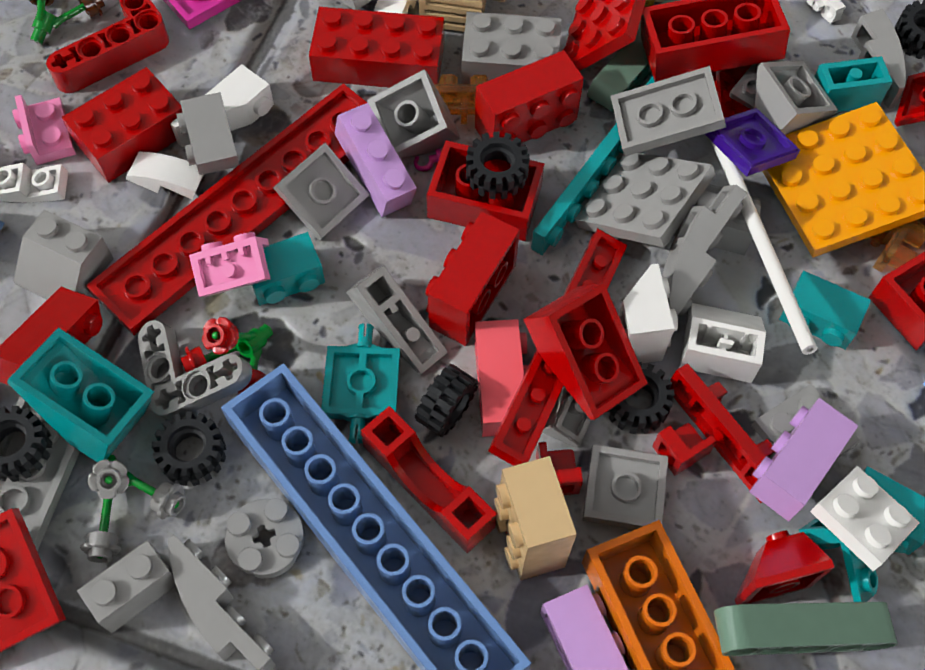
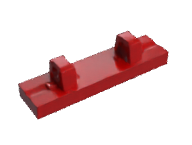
(712, 418)

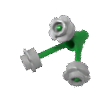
(111, 478)

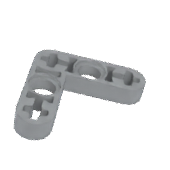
(181, 385)

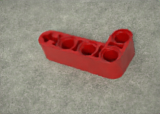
(110, 48)

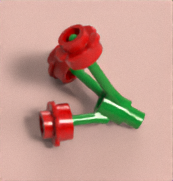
(223, 339)

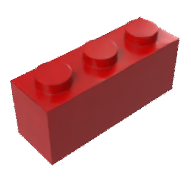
(66, 309)

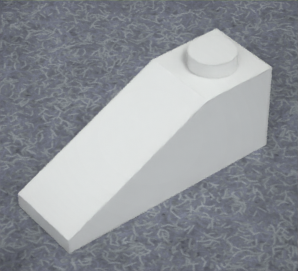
(244, 99)

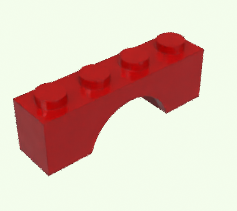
(449, 503)

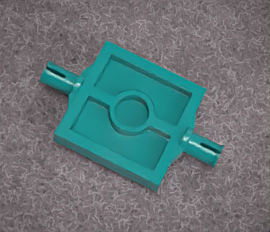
(360, 381)

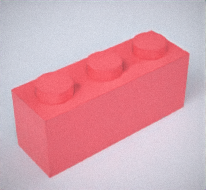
(499, 369)

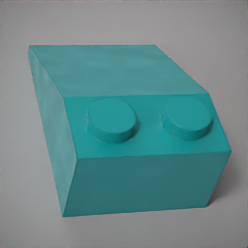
(81, 394)

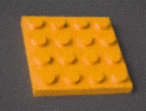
(849, 180)

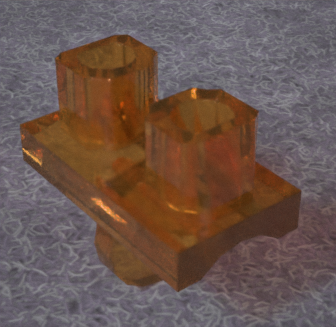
(459, 97)
(894, 252)

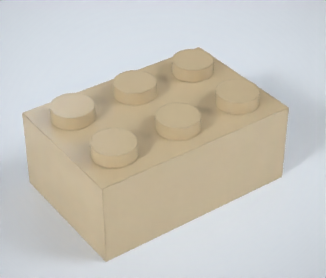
(534, 518)

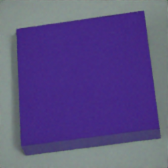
(753, 142)

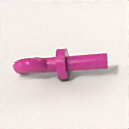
(432, 159)

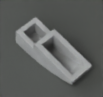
(878, 38)

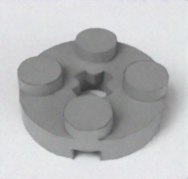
(245, 527)

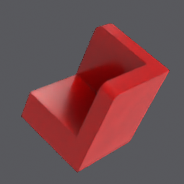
(682, 447)
(564, 463)

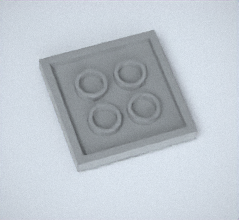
(645, 198)

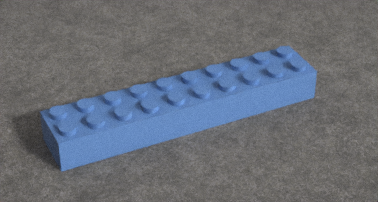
(368, 530)

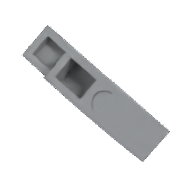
(687, 260)
(205, 597)

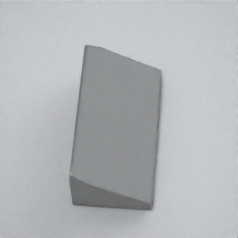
(567, 420)

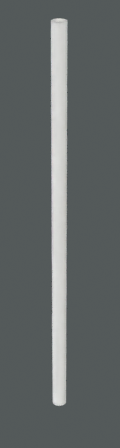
(770, 259)

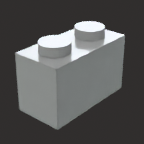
(208, 132)
(127, 587)

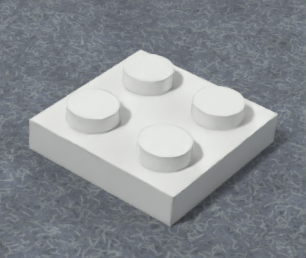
(865, 518)

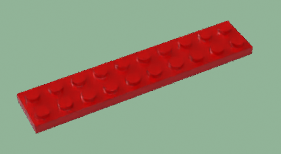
(241, 202)

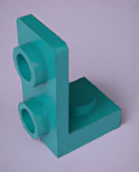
(861, 578)

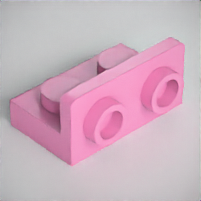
(43, 130)
(230, 265)

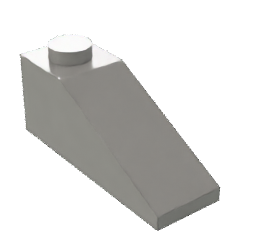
(397, 319)

